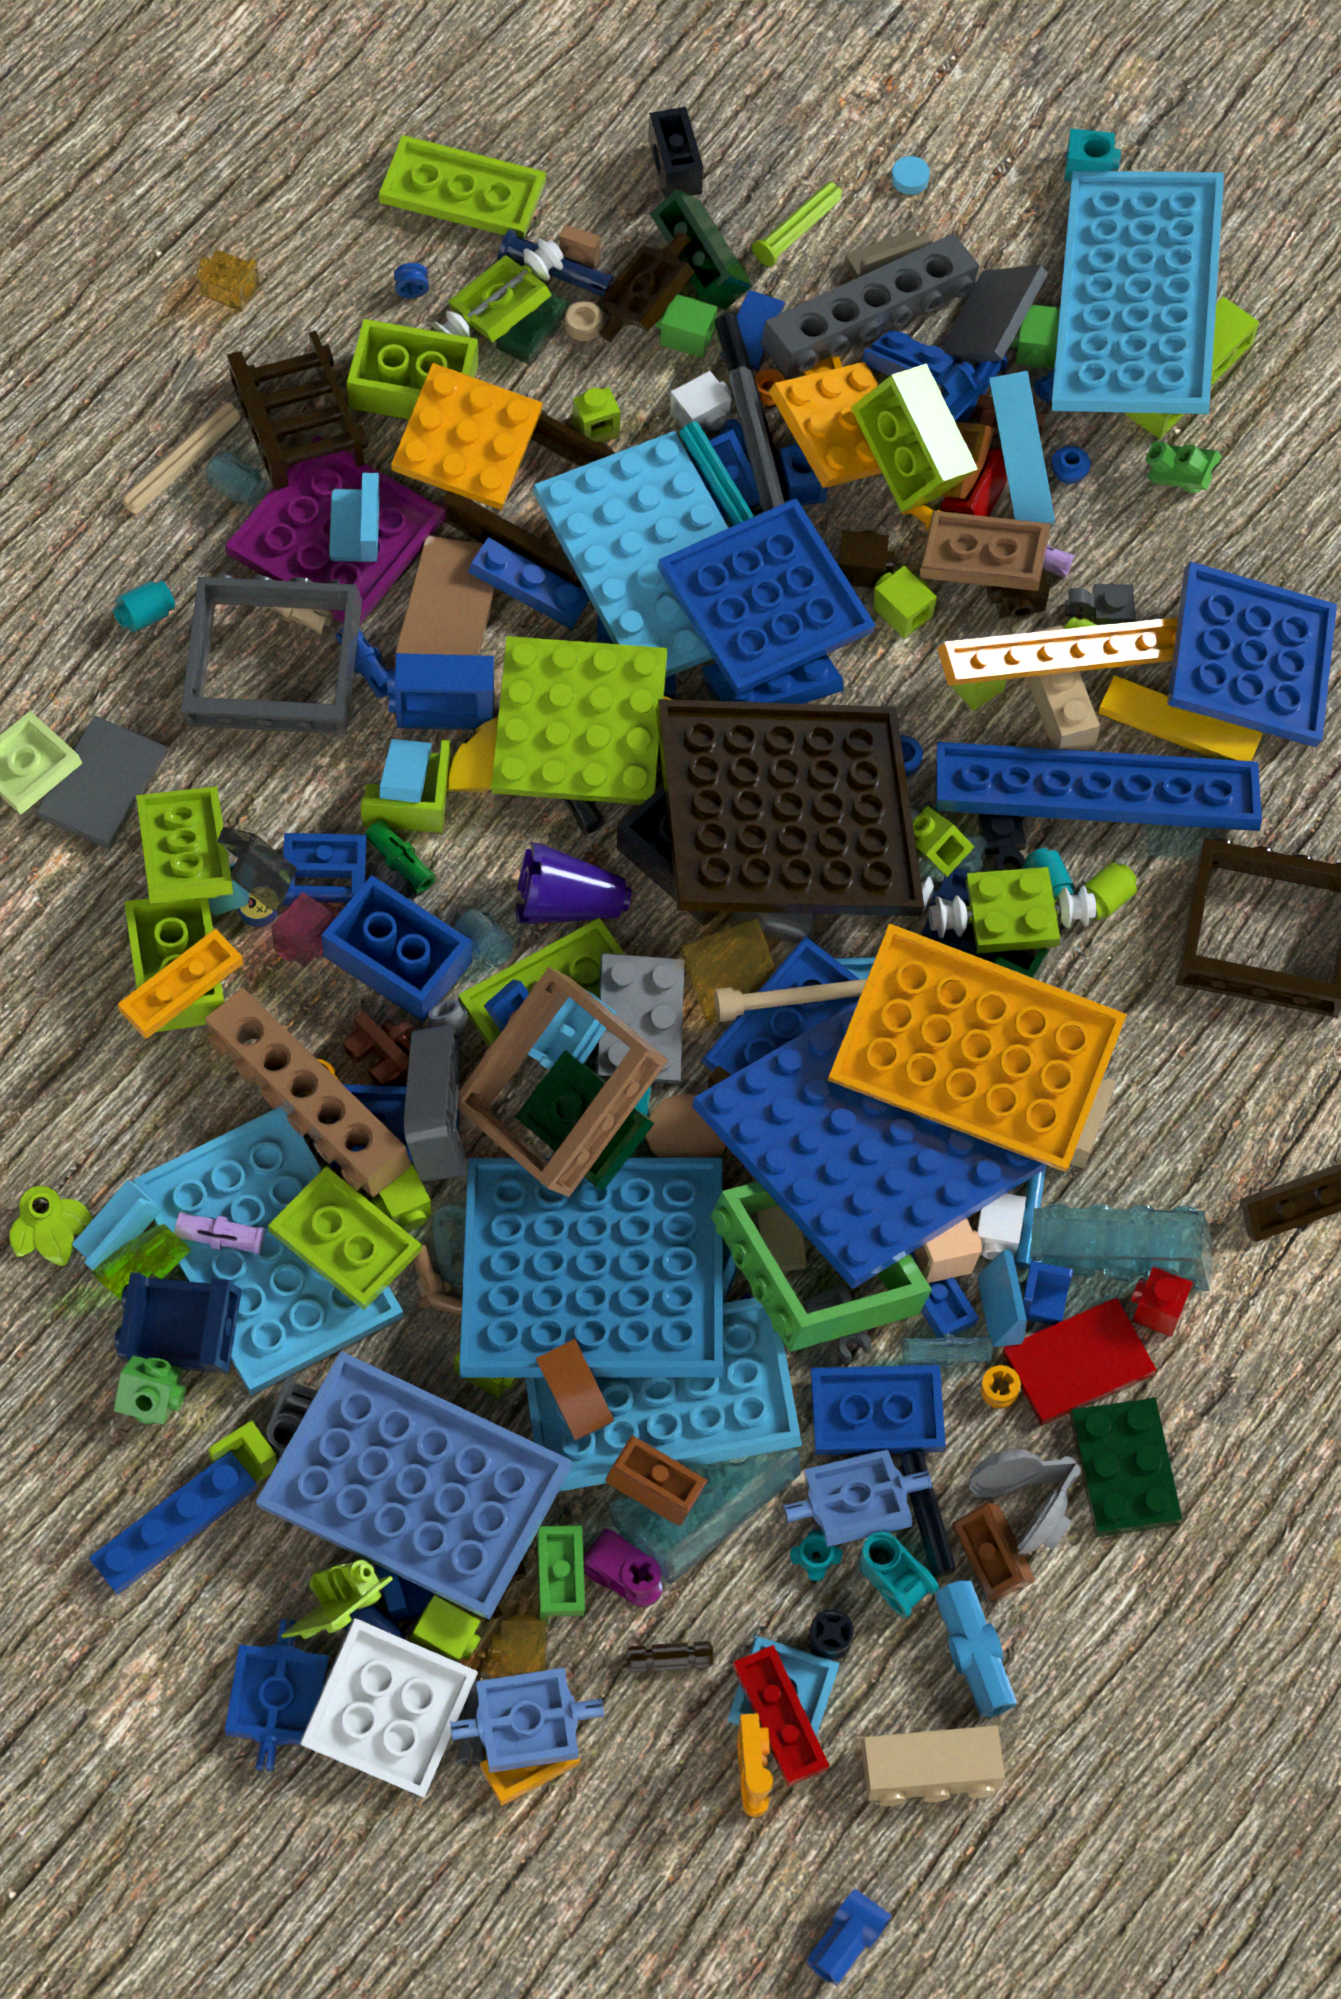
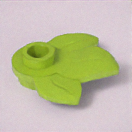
(51, 1231)

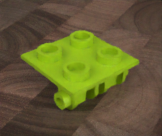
(339, 1593)

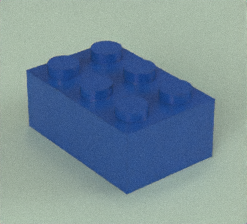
(397, 948)

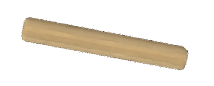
(181, 458)

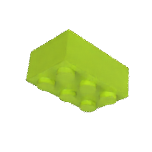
(395, 362)
(914, 437)
(161, 935)

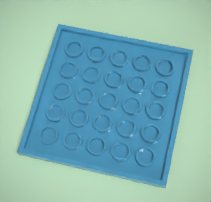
(613, 1268)

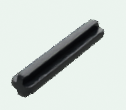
(929, 1518)

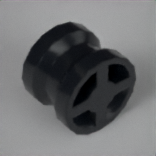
(831, 1626)

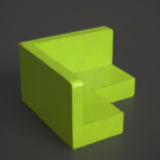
(422, 816)

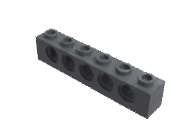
(869, 305)

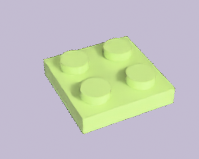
(32, 762)

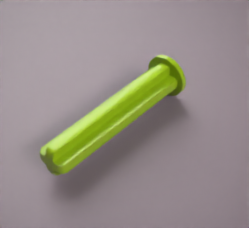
(796, 224)

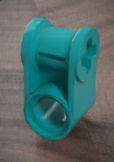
(898, 1575)

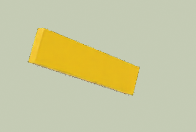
(1150, 713)

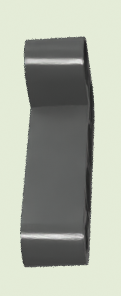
(433, 1103)

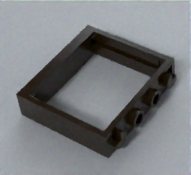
(482, 523)
(1245, 980)

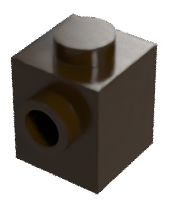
(865, 557)
(1019, 602)

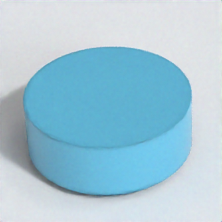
(910, 175)

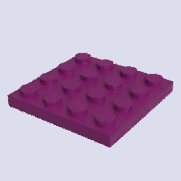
(292, 529)

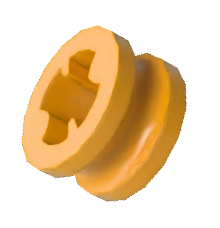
(995, 1399)

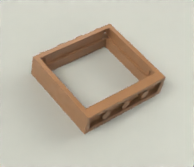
(602, 1116)

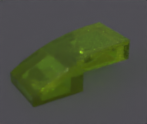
(148, 1253)

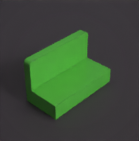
(560, 1572)

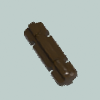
(670, 1656)

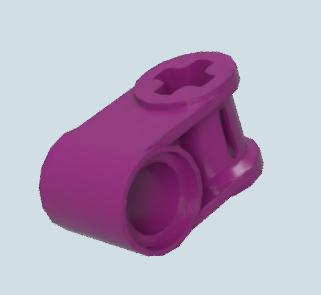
(617, 1563)

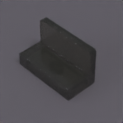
(258, 867)

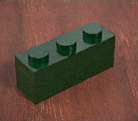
(717, 271)

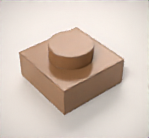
(580, 246)

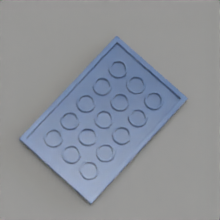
(414, 1484)

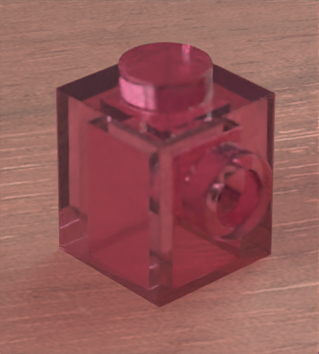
(300, 929)

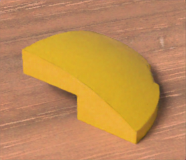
(474, 761)

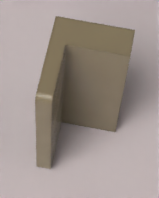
(883, 252)

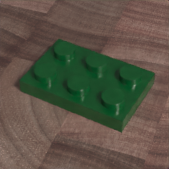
(562, 1101)
(1125, 1467)

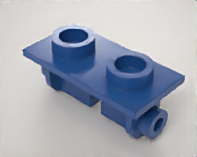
(961, 388)

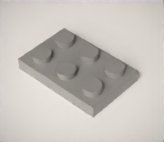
(648, 1000)

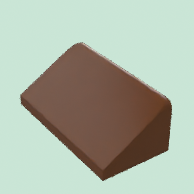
(655, 1480)
(993, 1551)

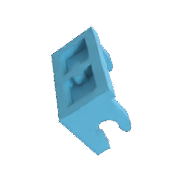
(571, 1031)

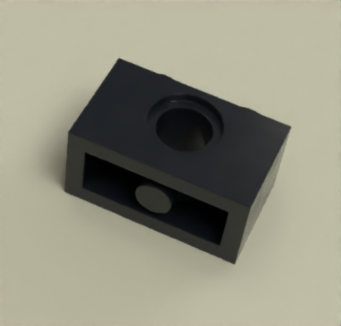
(675, 151)

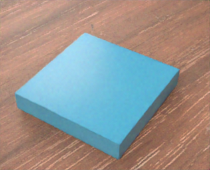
(809, 1675)

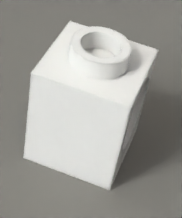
(1001, 1225)

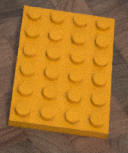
(977, 1047)

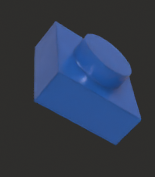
(506, 1002)

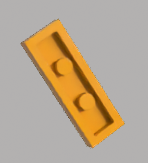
(180, 983)

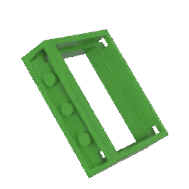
(903, 1280)

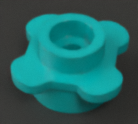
(813, 1543)

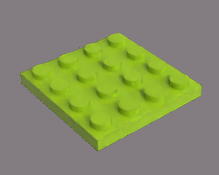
(578, 720)

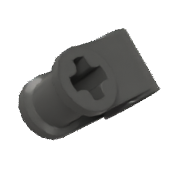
(289, 1411)

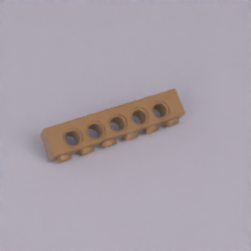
(246, 1019)

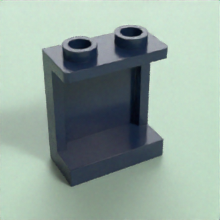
(179, 1322)

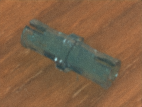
(947, 1350)

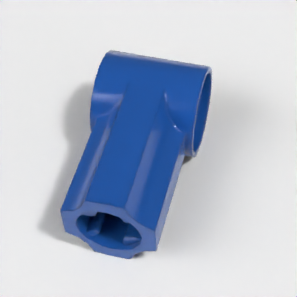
(854, 1928)

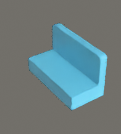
(355, 522)
(116, 1224)

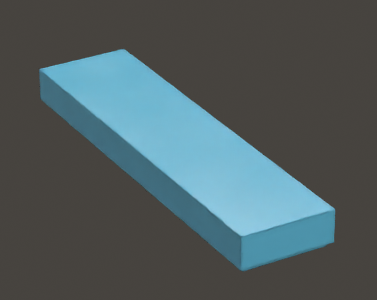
(1022, 448)

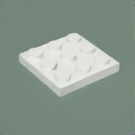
(388, 1707)

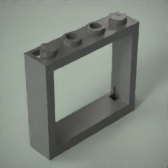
(263, 714)

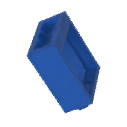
(441, 691)

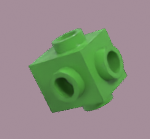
(149, 1390)

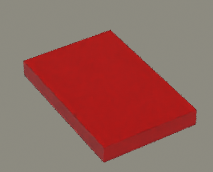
(1079, 1361)

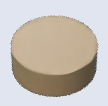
(583, 321)

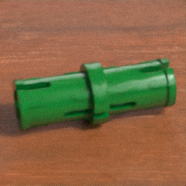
(400, 856)

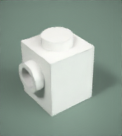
(702, 401)

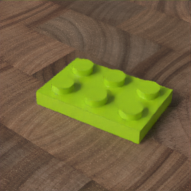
(345, 1238)

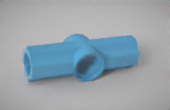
(975, 1649)

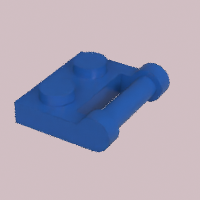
(325, 858)

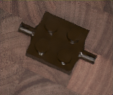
(645, 287)

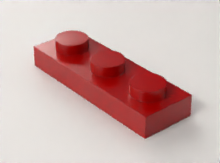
(779, 1709)

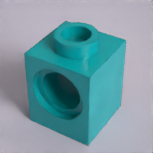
(1090, 152)

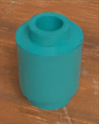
(143, 605)
(1058, 873)

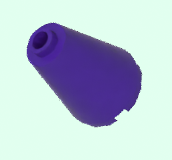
(567, 889)

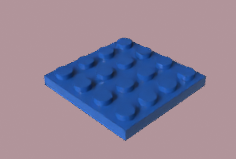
(766, 596)
(1252, 654)

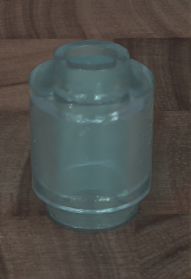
(235, 479)
(490, 941)

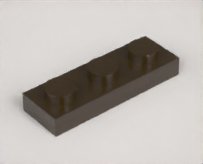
(1293, 1203)

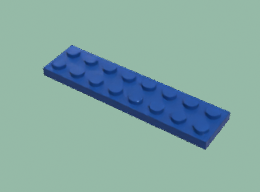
(1097, 786)

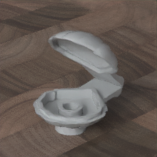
(1017, 1468)

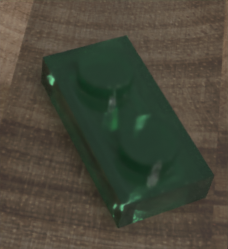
(532, 332)

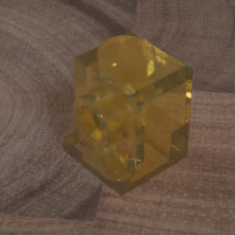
(228, 279)

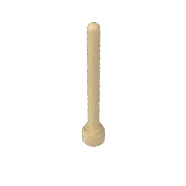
(734, 1003)

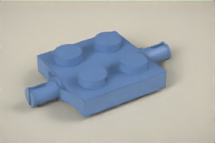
(858, 1497)
(527, 1720)

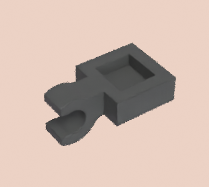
(1105, 603)

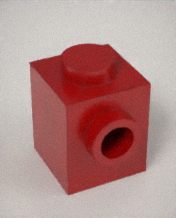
(1160, 1300)

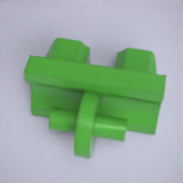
(1181, 466)

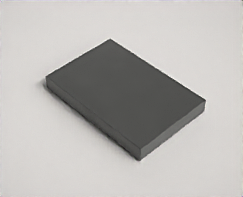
(993, 313)
(103, 789)

